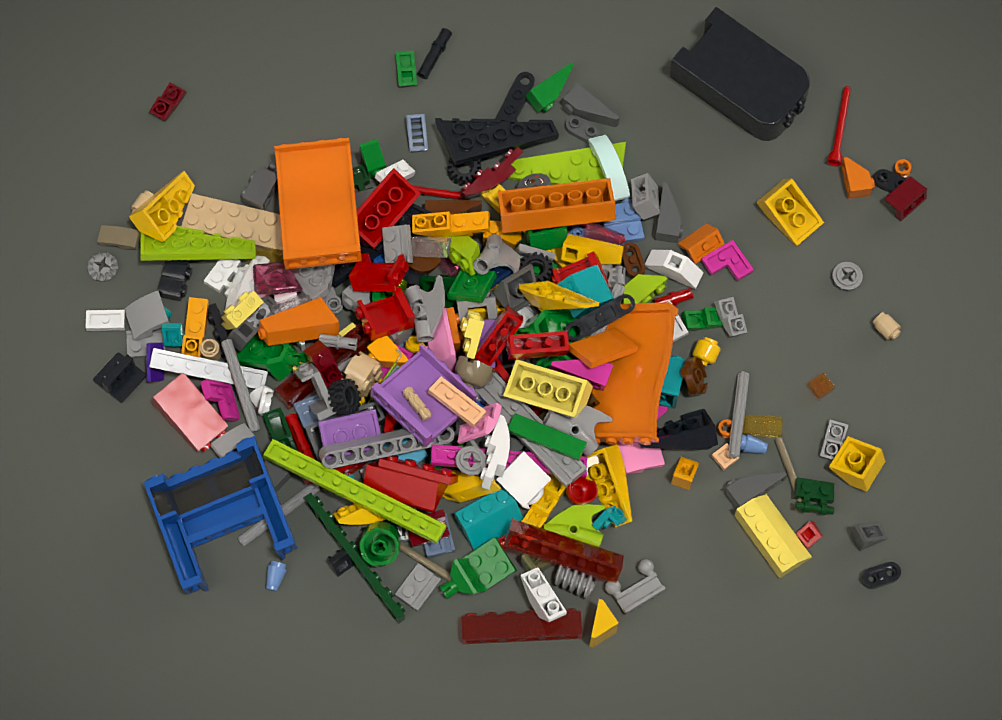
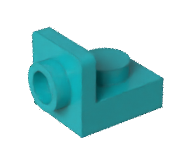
(172, 334)
(608, 517)

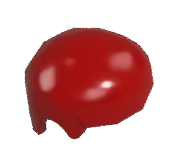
(582, 491)

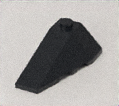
(692, 432)

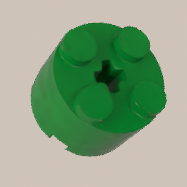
(382, 554)

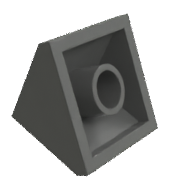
(508, 289)

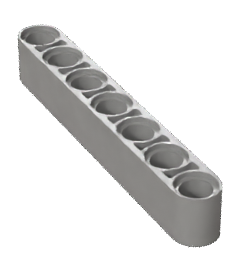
(377, 450)

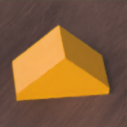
(684, 473)

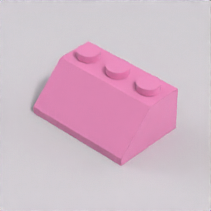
(443, 344)

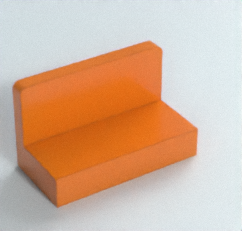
(702, 242)

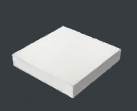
(523, 478)

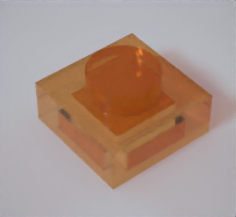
(821, 386)

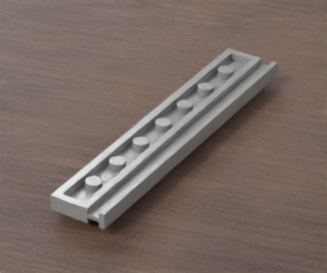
(561, 466)

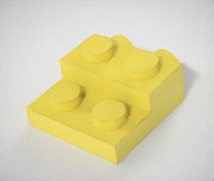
(239, 312)
(471, 328)

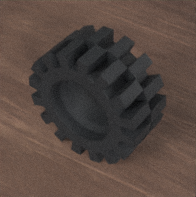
(462, 178)
(541, 261)
(344, 397)

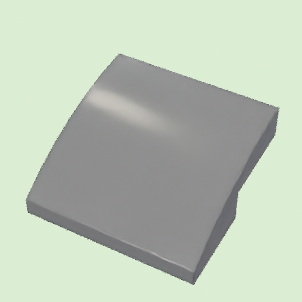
(146, 315)

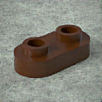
(634, 261)

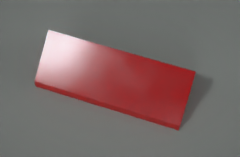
(384, 207)
(405, 487)

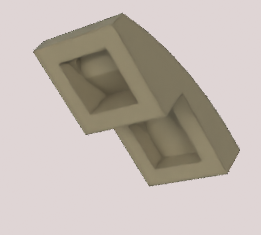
(118, 236)

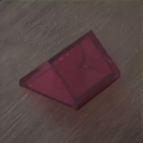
(274, 279)

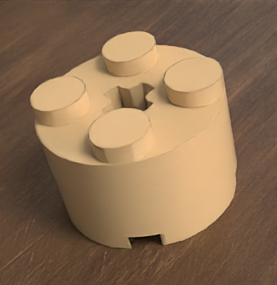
(364, 372)

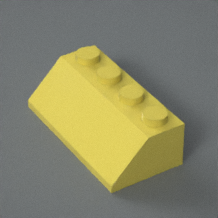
(548, 389)
(772, 535)

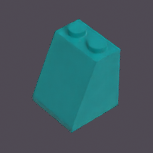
(672, 382)

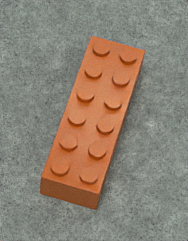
(556, 205)

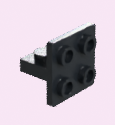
(120, 377)

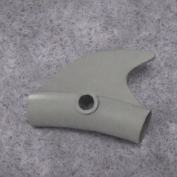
(496, 254)
(426, 308)
(583, 424)

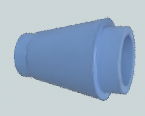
(753, 445)
(275, 575)

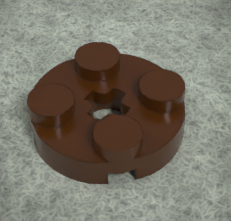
(694, 373)

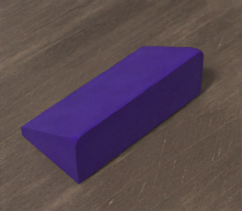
(152, 373)

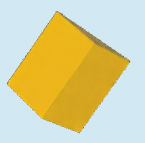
(604, 624)

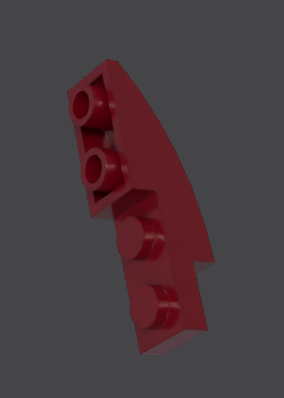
(491, 178)

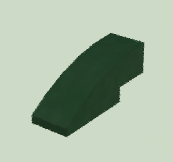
(278, 427)

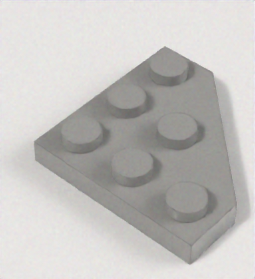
(315, 282)

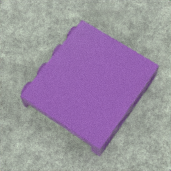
(420, 374)

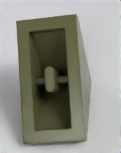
(531, 562)

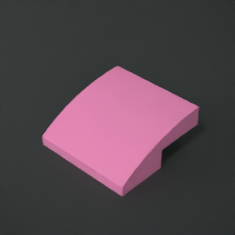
(484, 427)
(638, 459)

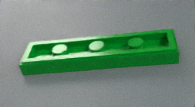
(547, 437)

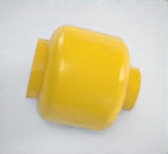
(706, 350)

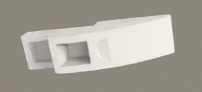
(241, 280)
(497, 452)

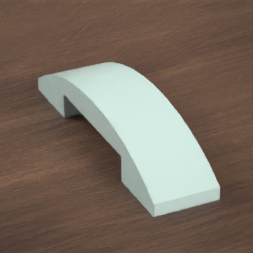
(610, 165)

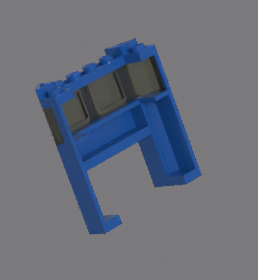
(216, 502)

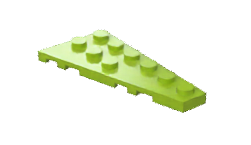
(564, 166)
(195, 245)

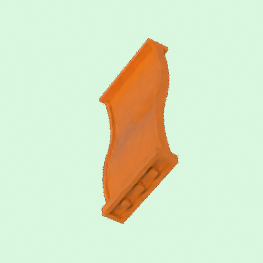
(317, 203)
(638, 378)

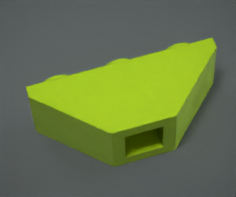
(464, 252)
(644, 287)

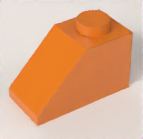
(856, 179)

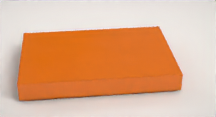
(603, 348)

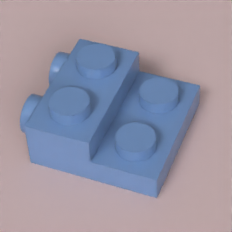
(627, 222)

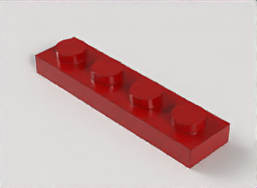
(424, 471)

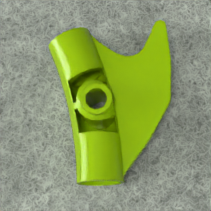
(577, 519)

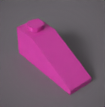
(596, 376)

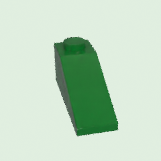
(547, 92)

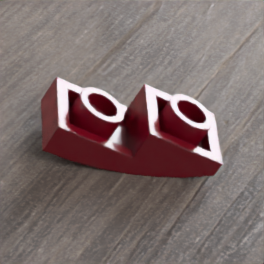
(168, 102)

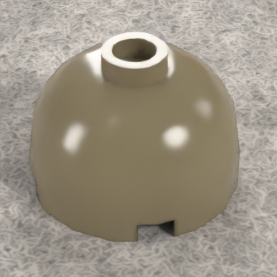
(474, 372)

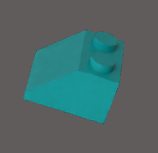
(589, 284)

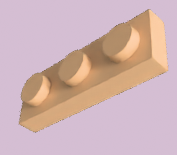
(457, 401)

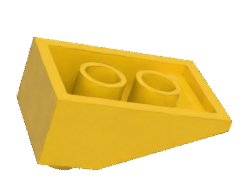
(790, 211)

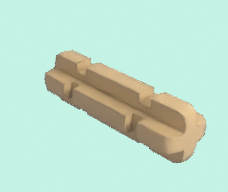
(417, 403)

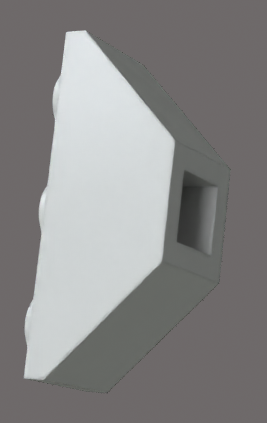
(674, 267)
(542, 596)

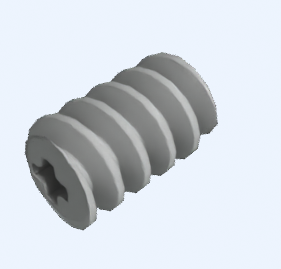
(575, 581)

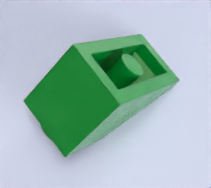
(372, 157)

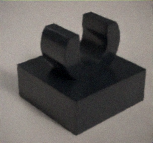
(340, 562)

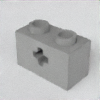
(645, 196)

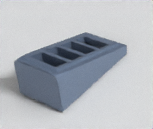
(416, 118)

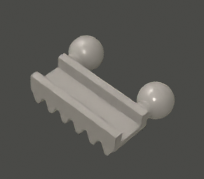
(640, 592)

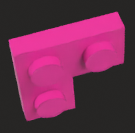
(728, 256)
(224, 395)

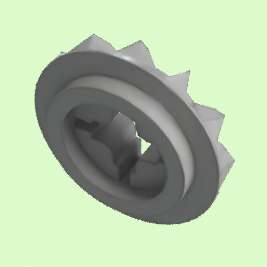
(847, 268)
(106, 273)
(477, 455)

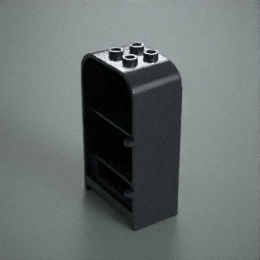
(743, 77)

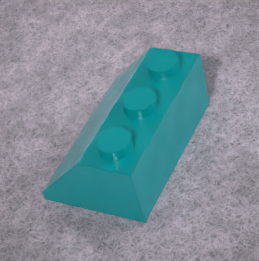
(488, 517)

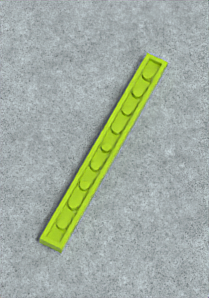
(355, 491)

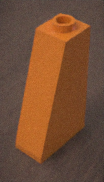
(299, 324)

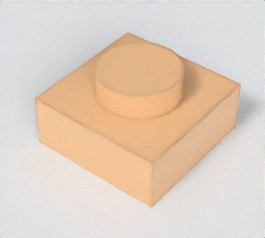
(722, 458)

